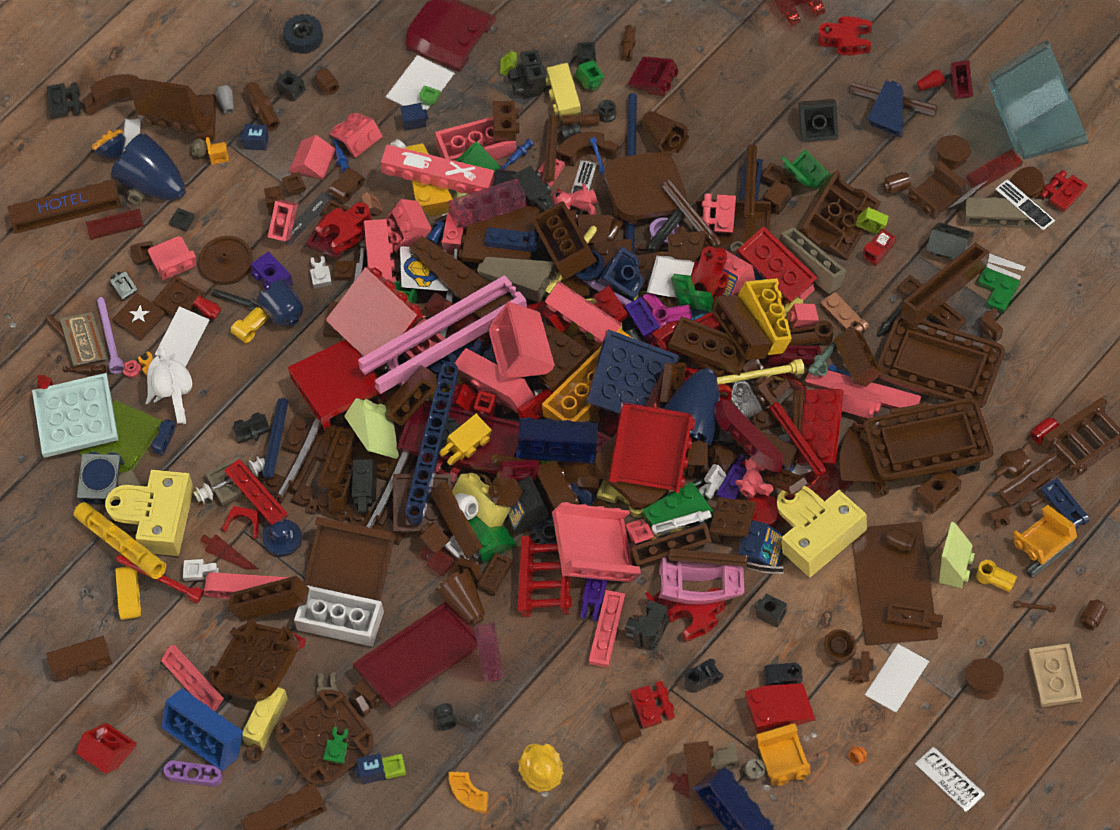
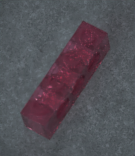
(487, 203)
(489, 652)

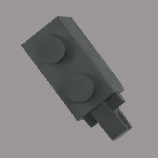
(536, 191)
(364, 484)

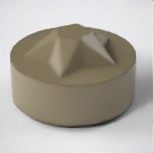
(198, 147)
(754, 769)

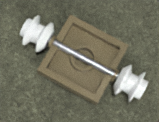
(221, 483)

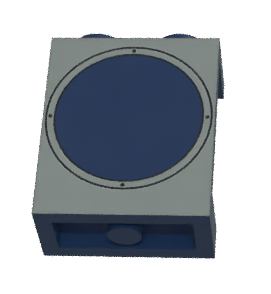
(98, 477)

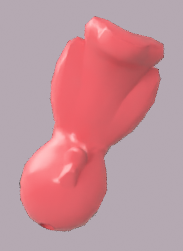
(580, 199)
(752, 480)

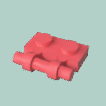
(724, 212)

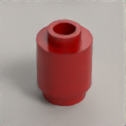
(1043, 428)

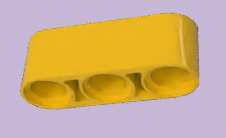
(128, 593)

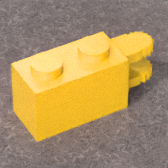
(466, 439)

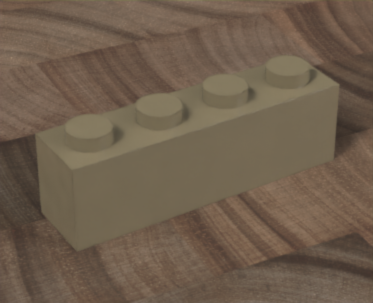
(996, 213)
(828, 272)

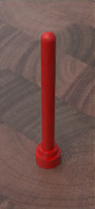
(194, 593)

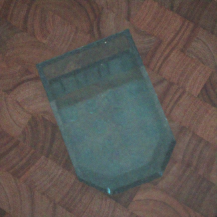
(1036, 104)

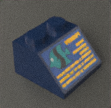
(762, 545)

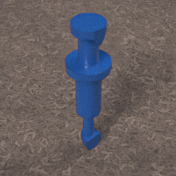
(521, 150)
(342, 161)

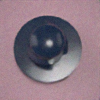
(282, 538)

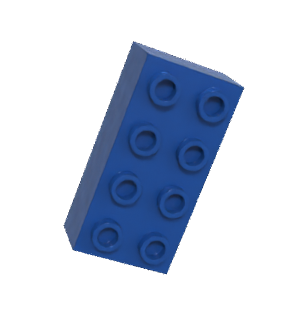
(201, 729)

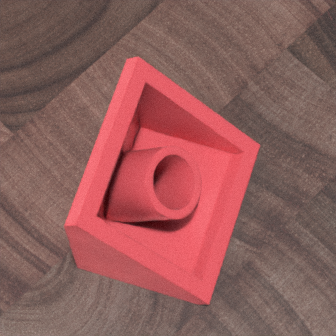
(313, 158)

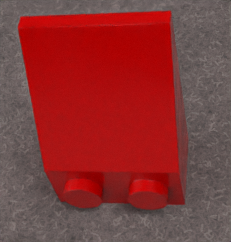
(778, 706)

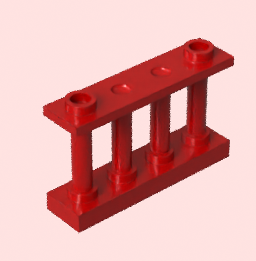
(527, 584)

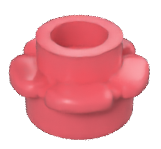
(134, 372)

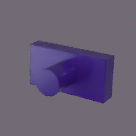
(642, 317)

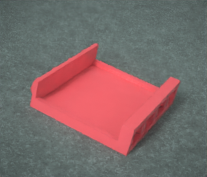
(593, 542)

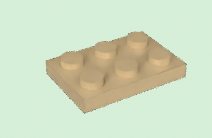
(1055, 675)

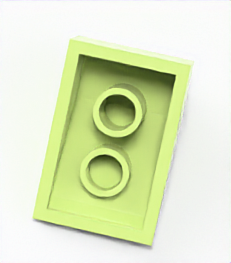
(373, 427)
(956, 558)

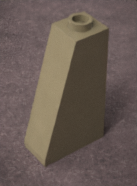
(528, 276)

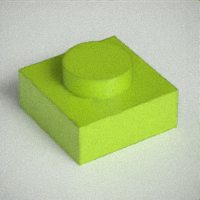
(508, 62)
(394, 766)

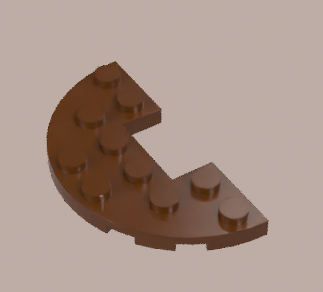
(680, 246)

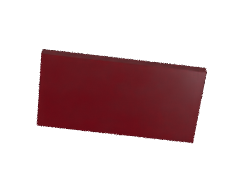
(502, 437)
(417, 654)

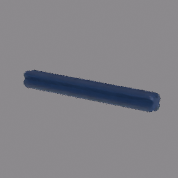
(275, 438)

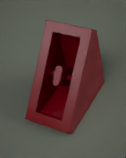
(961, 79)

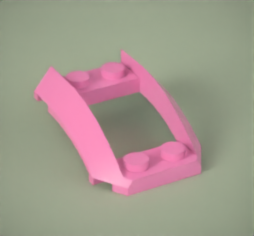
(674, 573)

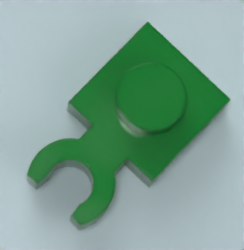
(336, 749)

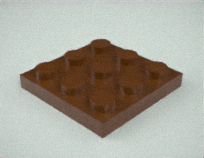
(401, 490)

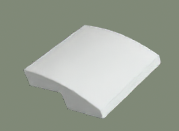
(663, 270)

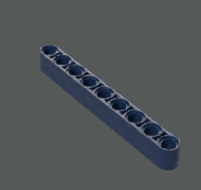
(432, 451)

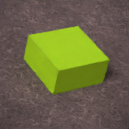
(872, 220)

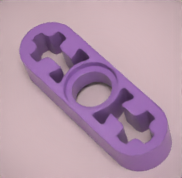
(208, 769)

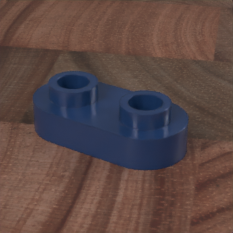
(164, 437)

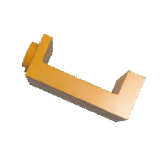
(1046, 536)
(783, 755)

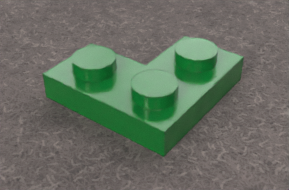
(1002, 287)
(689, 296)

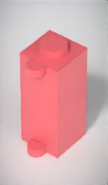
(859, 401)

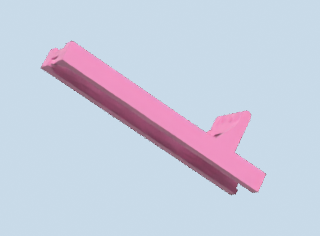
(390, 351)

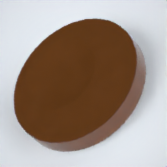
(225, 260)

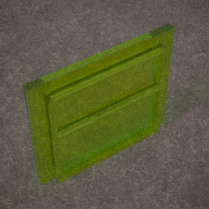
(134, 434)

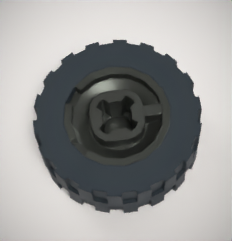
(303, 33)

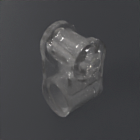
(746, 401)

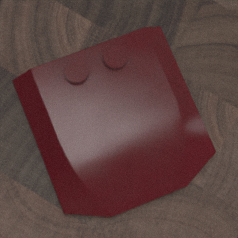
(447, 31)

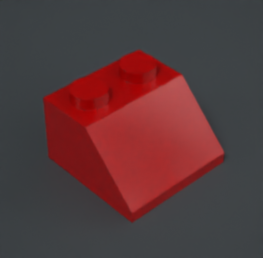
(105, 747)

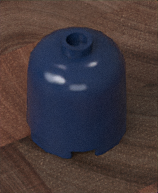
(281, 303)

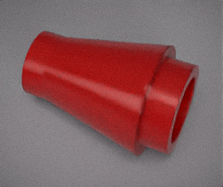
(931, 80)
(207, 307)

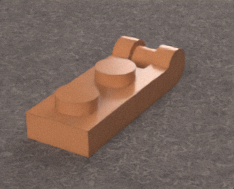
(843, 313)

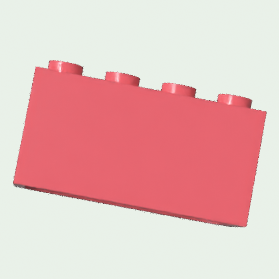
(520, 342)

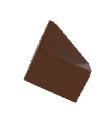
(140, 252)

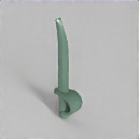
(819, 367)

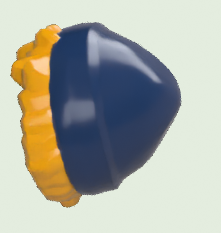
(111, 145)

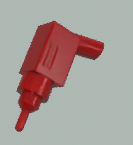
(664, 334)

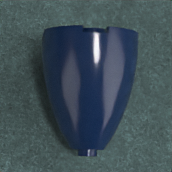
(149, 170)
(698, 397)

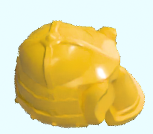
(541, 767)

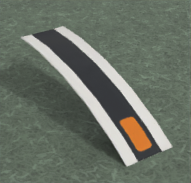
(765, 569)

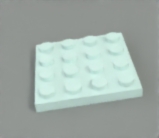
(75, 415)

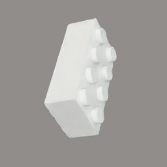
(340, 616)

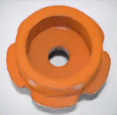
(857, 755)

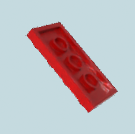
(775, 261)
(822, 424)

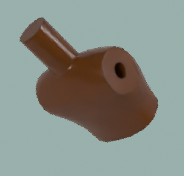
(1014, 462)

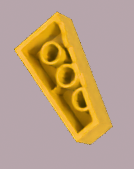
(430, 197)
(765, 306)

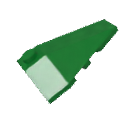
(492, 539)

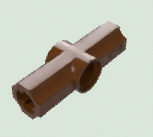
(261, 106)

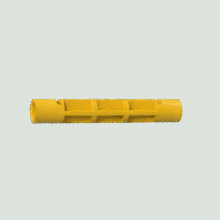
(120, 540)

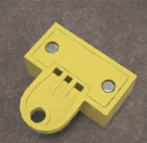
(157, 509)
(819, 527)

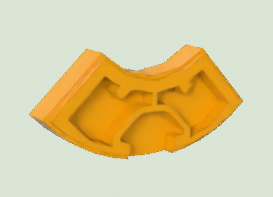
(468, 794)

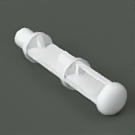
(680, 522)

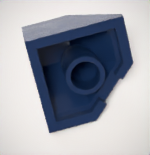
(622, 274)

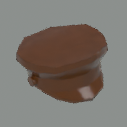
(953, 151)
(1029, 181)
(984, 677)

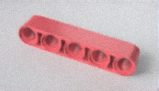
(223, 584)

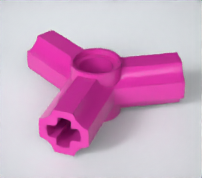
(659, 310)

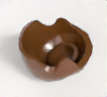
(840, 645)

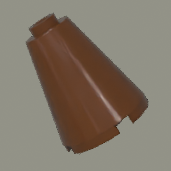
(665, 132)
(462, 596)

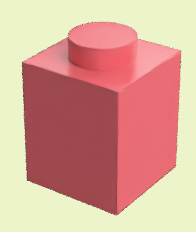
(802, 315)

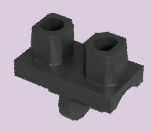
(251, 428)

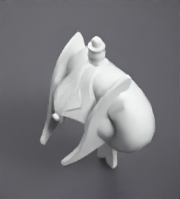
(168, 378)

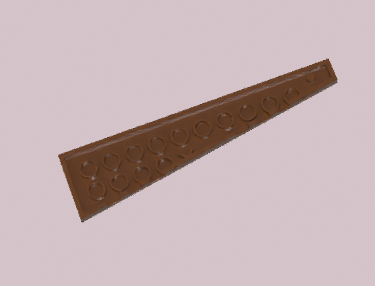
(463, 282)

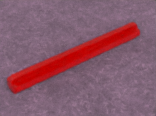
(797, 439)

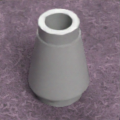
(225, 98)

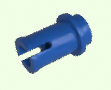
(437, 232)

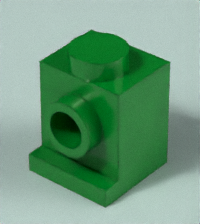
(589, 75)

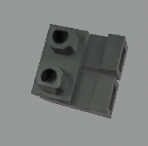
(529, 74)
(650, 629)

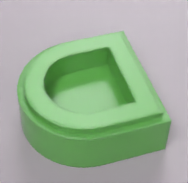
(429, 95)

